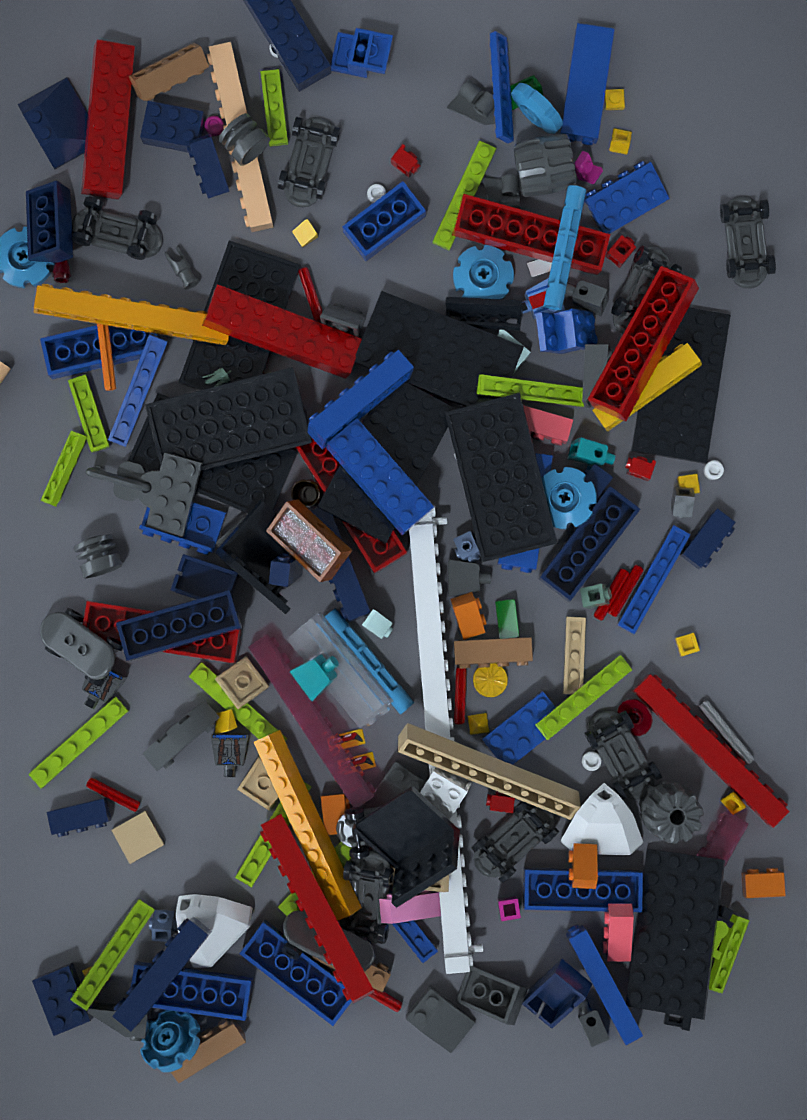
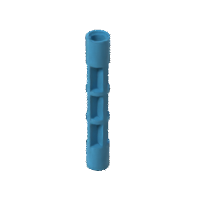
(564, 247)
(401, 699)

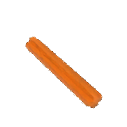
(106, 357)

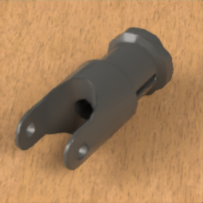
(183, 270)

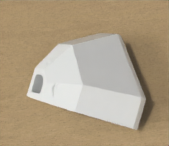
(604, 822)
(222, 916)

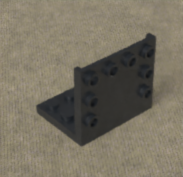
(252, 549)
(413, 840)

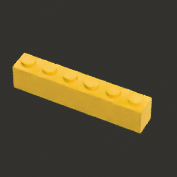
(666, 374)

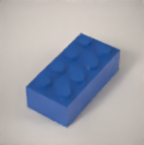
(384, 221)
(518, 732)

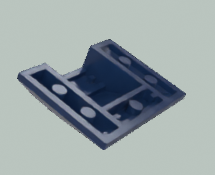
(57, 122)

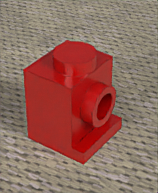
(405, 161)
(615, 256)
(640, 467)
(500, 802)

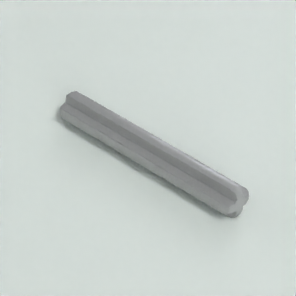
(726, 732)

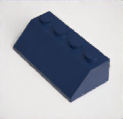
(49, 223)

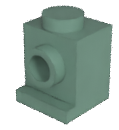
(589, 595)

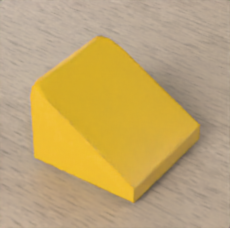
(620, 141)
(305, 233)
(225, 722)

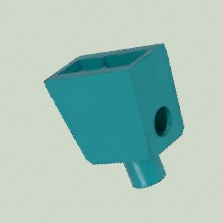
(590, 452)
(315, 675)

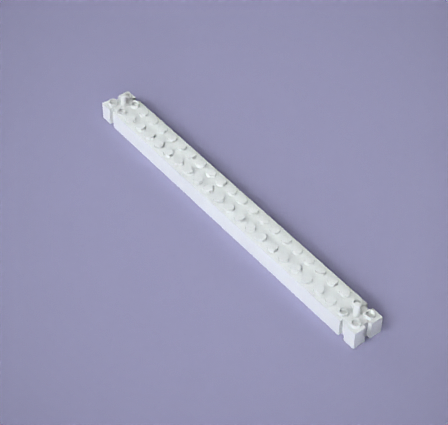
(436, 705)

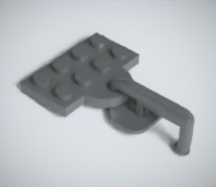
(166, 492)

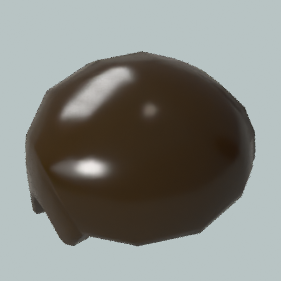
(307, 492)

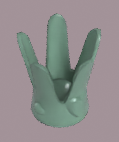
(219, 374)

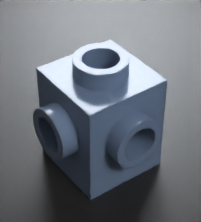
(467, 547)
(162, 925)

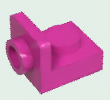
(586, 170)

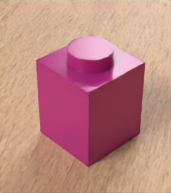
(509, 908)

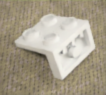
(445, 791)

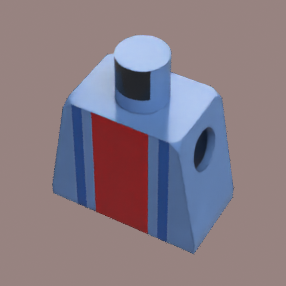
(535, 300)

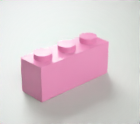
(419, 907)

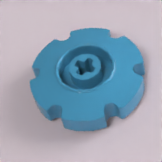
(536, 108)
(491, 263)
(18, 271)
(581, 496)
(171, 1040)

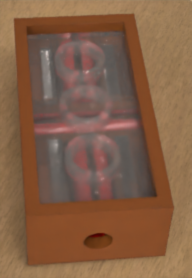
(309, 540)

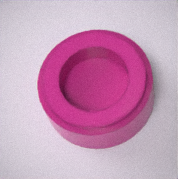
(214, 125)

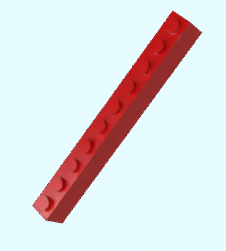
(711, 751)
(317, 909)

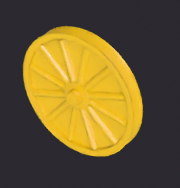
(490, 680)

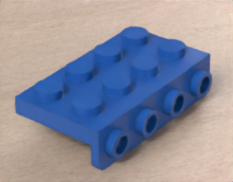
(626, 197)
(201, 530)

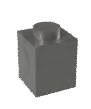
(682, 502)

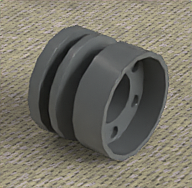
(244, 139)
(97, 555)

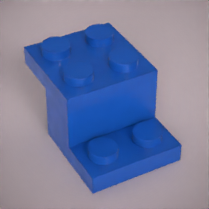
(361, 52)
(565, 330)

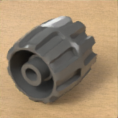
(544, 165)
(671, 811)

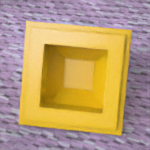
(478, 723)
(733, 803)

